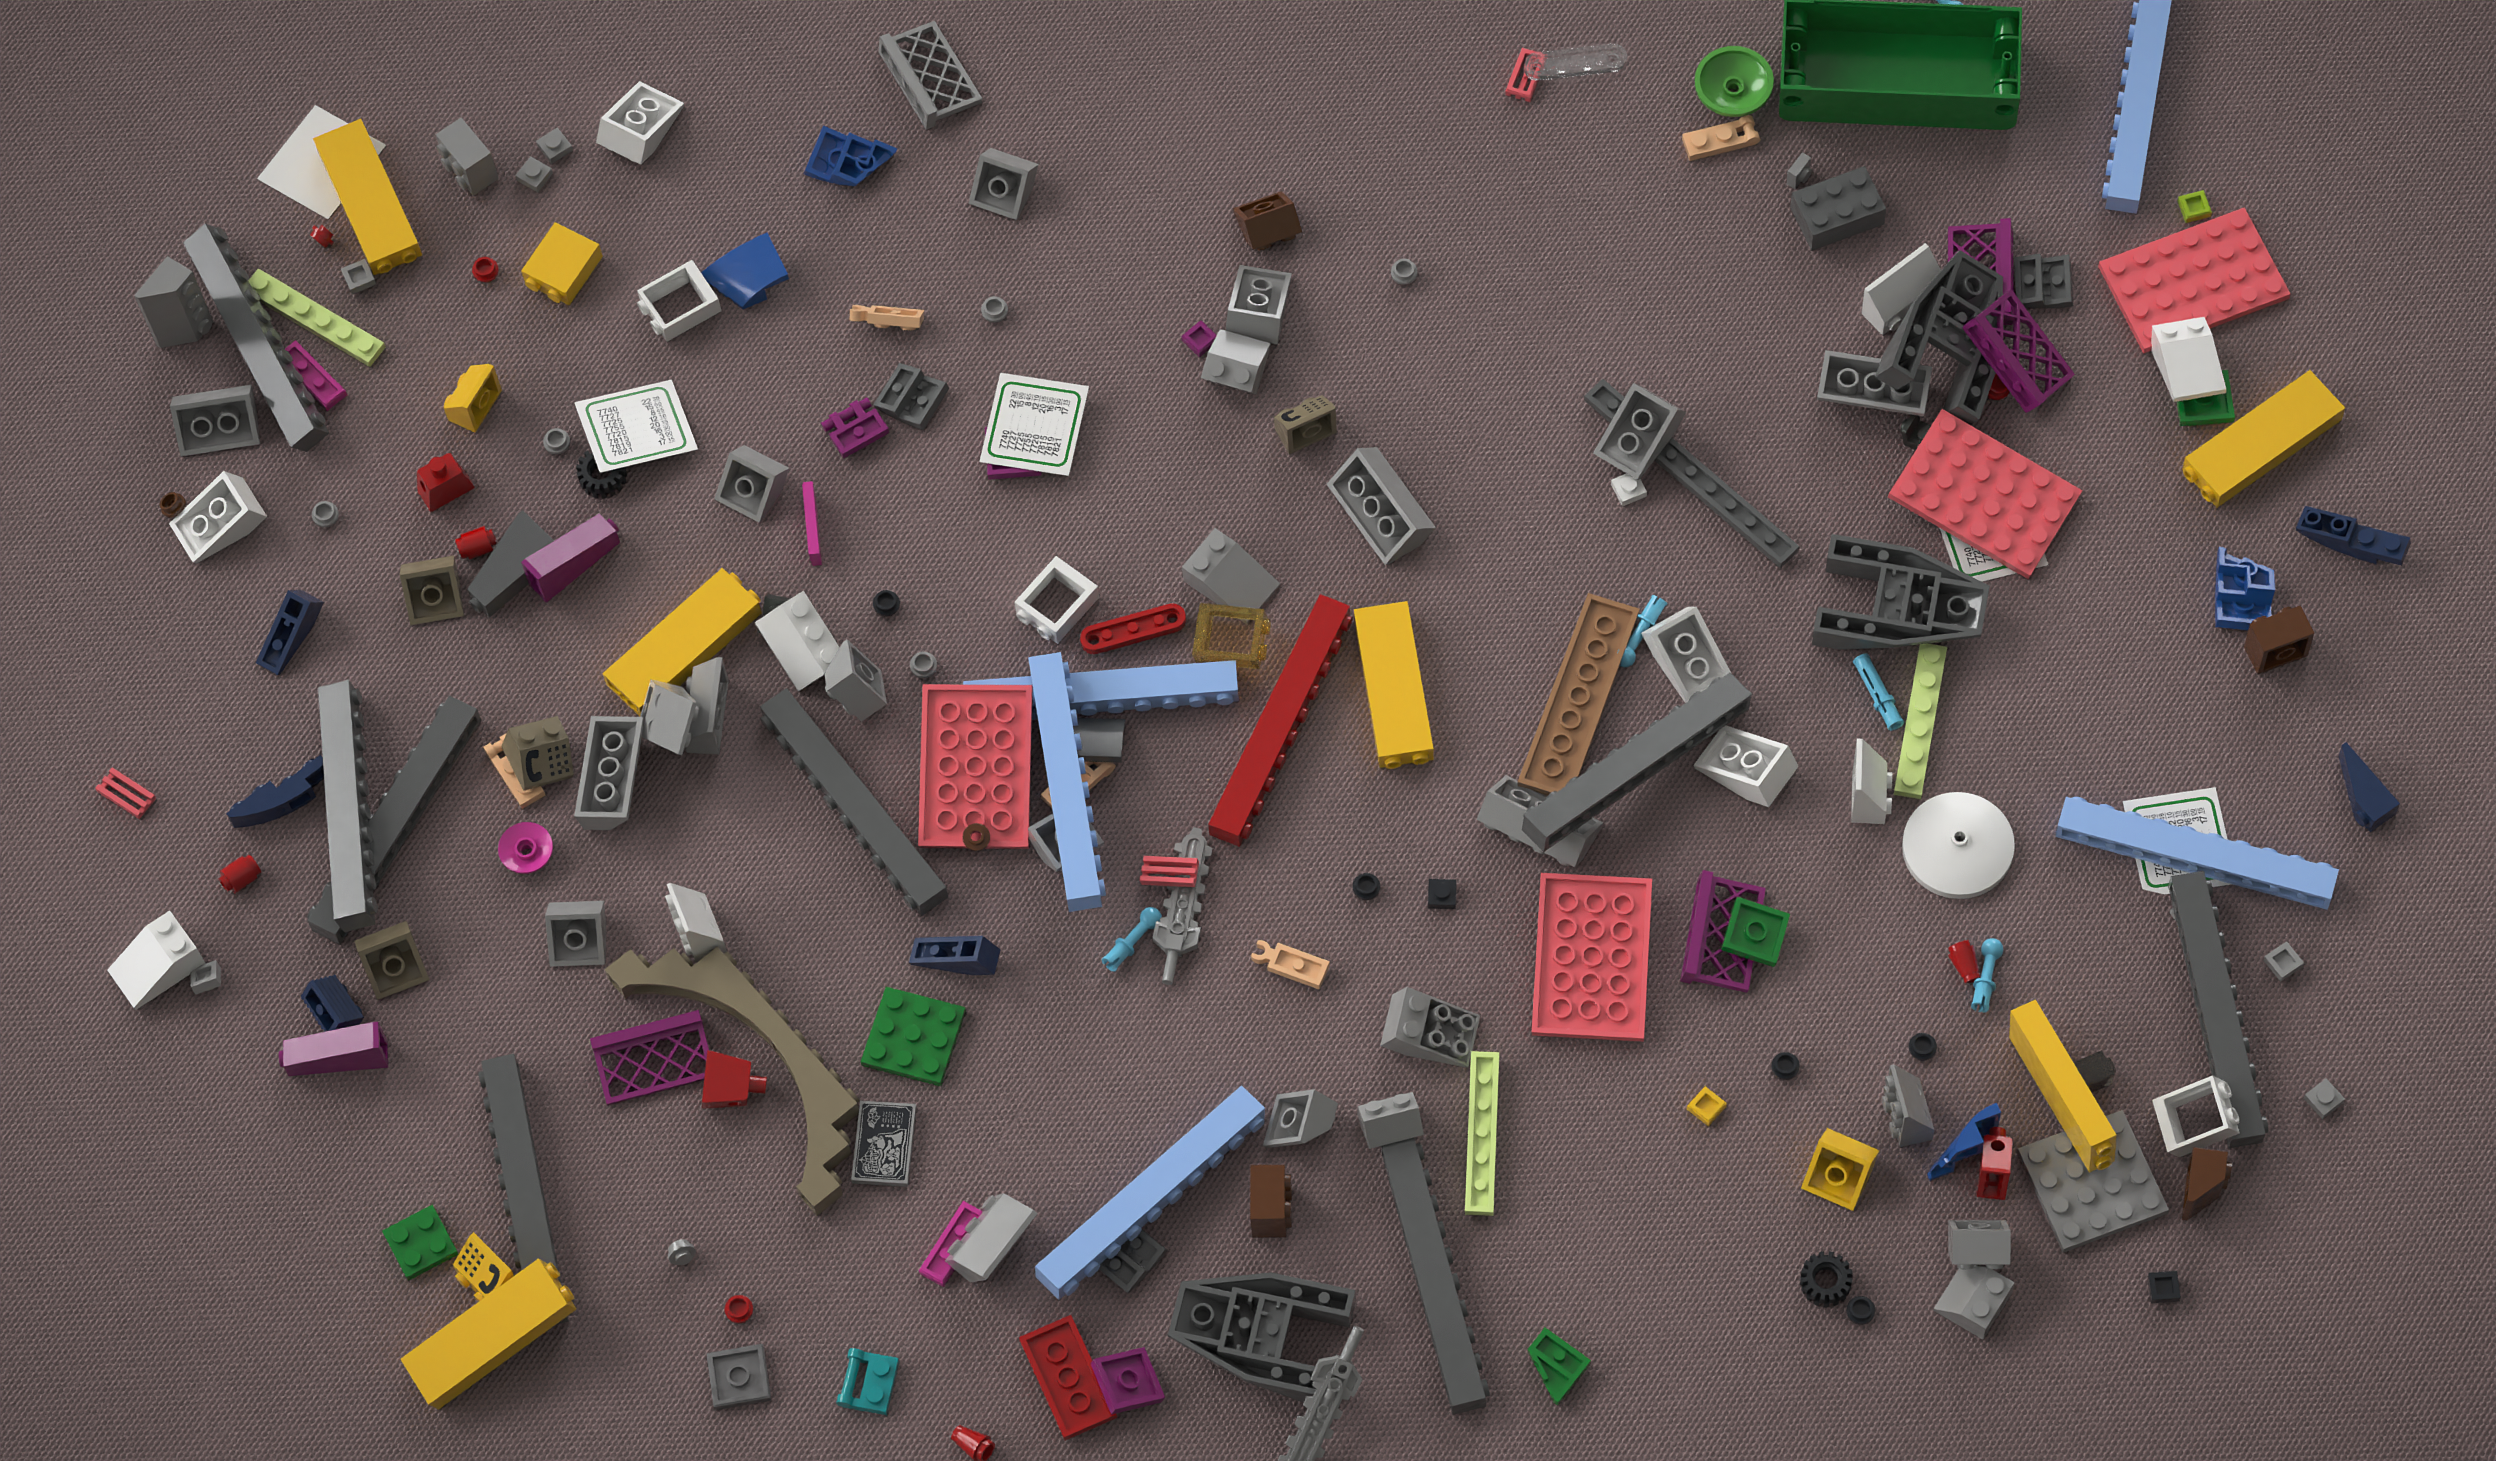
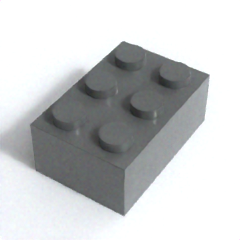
(1838, 208)

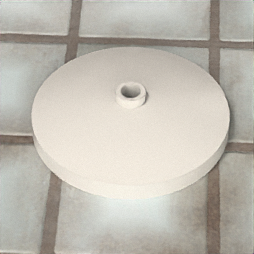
(1952, 866)

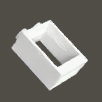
(670, 282)
(1073, 580)
(2169, 1121)

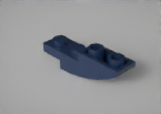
(2350, 538)
(271, 803)

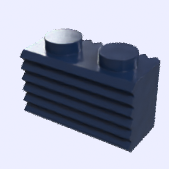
(331, 1004)

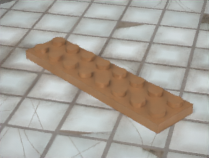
(1579, 695)

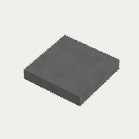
(738, 1376)

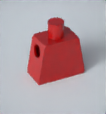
(442, 481)
(729, 1081)
(1995, 1165)

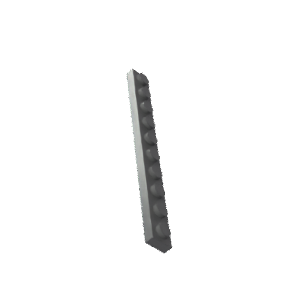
(1707, 486)

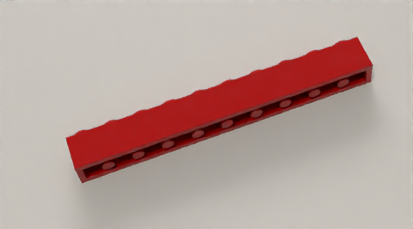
(1280, 720)

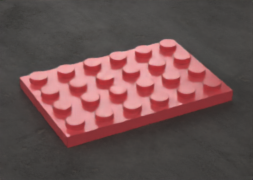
(2202, 271)
(1985, 494)
(975, 764)
(1592, 957)

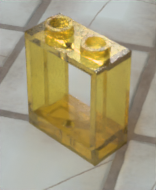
(1204, 628)

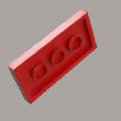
(1066, 1377)

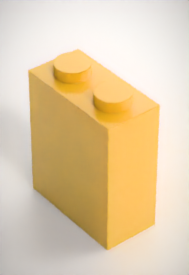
(561, 264)

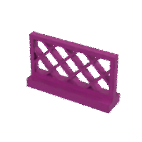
(2004, 251)
(2006, 361)
(1698, 931)
(641, 1036)

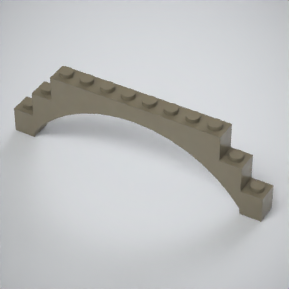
(721, 985)

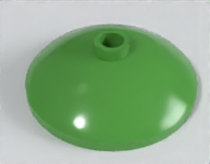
(1734, 69)

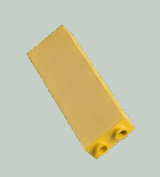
(367, 197)
(2263, 439)
(684, 638)
(1393, 685)
(2062, 1086)
(489, 1333)

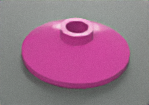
(521, 837)

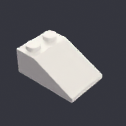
(638, 122)
(2187, 359)
(217, 517)
(1686, 652)
(1748, 764)
(1870, 786)
(155, 961)

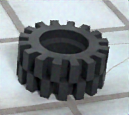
(595, 486)
(1820, 1294)

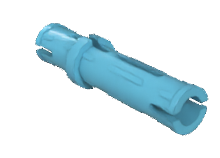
(1883, 701)

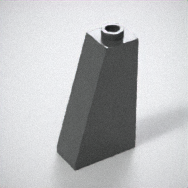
(503, 573)

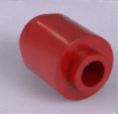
(476, 542)
(239, 873)

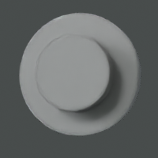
(1404, 271)
(994, 309)
(556, 441)
(325, 514)
(923, 665)
(681, 1252)

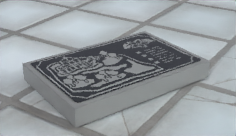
(884, 1143)

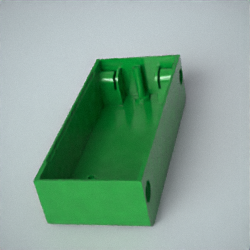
(1900, 64)

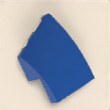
(846, 158)
(747, 272)
(2241, 591)
(1968, 1142)

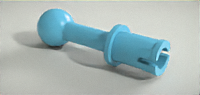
(1647, 619)
(1124, 947)
(1992, 950)

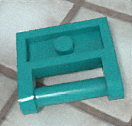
(877, 1383)

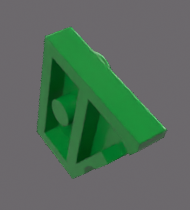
(1557, 1364)

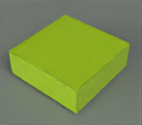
(2194, 206)

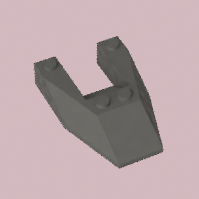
(1937, 317)
(1914, 600)
(1246, 1321)

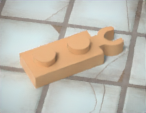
(885, 316)
(1292, 964)

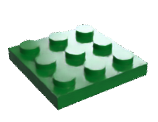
(913, 1036)

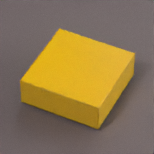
(1706, 1106)

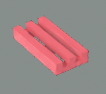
(1520, 91)
(109, 781)
(1173, 867)

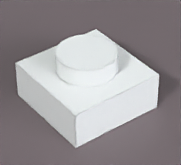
(1628, 489)

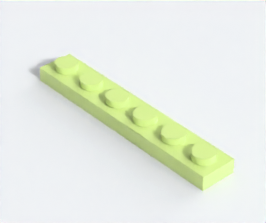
(316, 318)
(1920, 721)
(1482, 1133)

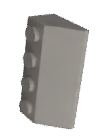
(173, 305)
(1852, 381)
(1380, 504)
(608, 771)
(1504, 812)

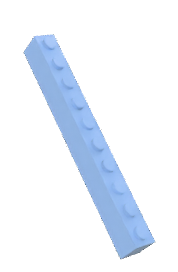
(2136, 105)
(1143, 687)
(1065, 782)
(2195, 851)
(1150, 1192)

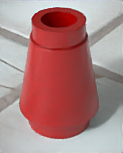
(1965, 961)
(975, 1444)

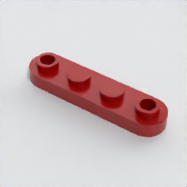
(1133, 628)

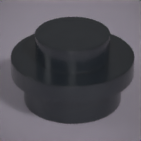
(886, 603)
(1366, 886)
(1922, 1046)
(1785, 1066)
(1860, 1310)

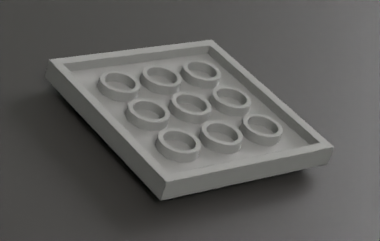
(2095, 1203)

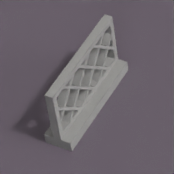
(908, 77)

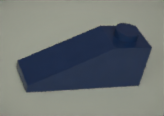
(289, 630)
(2367, 795)
(956, 954)

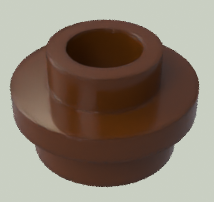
(172, 504)
(976, 845)

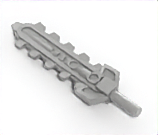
(1178, 931)
(1334, 1380)

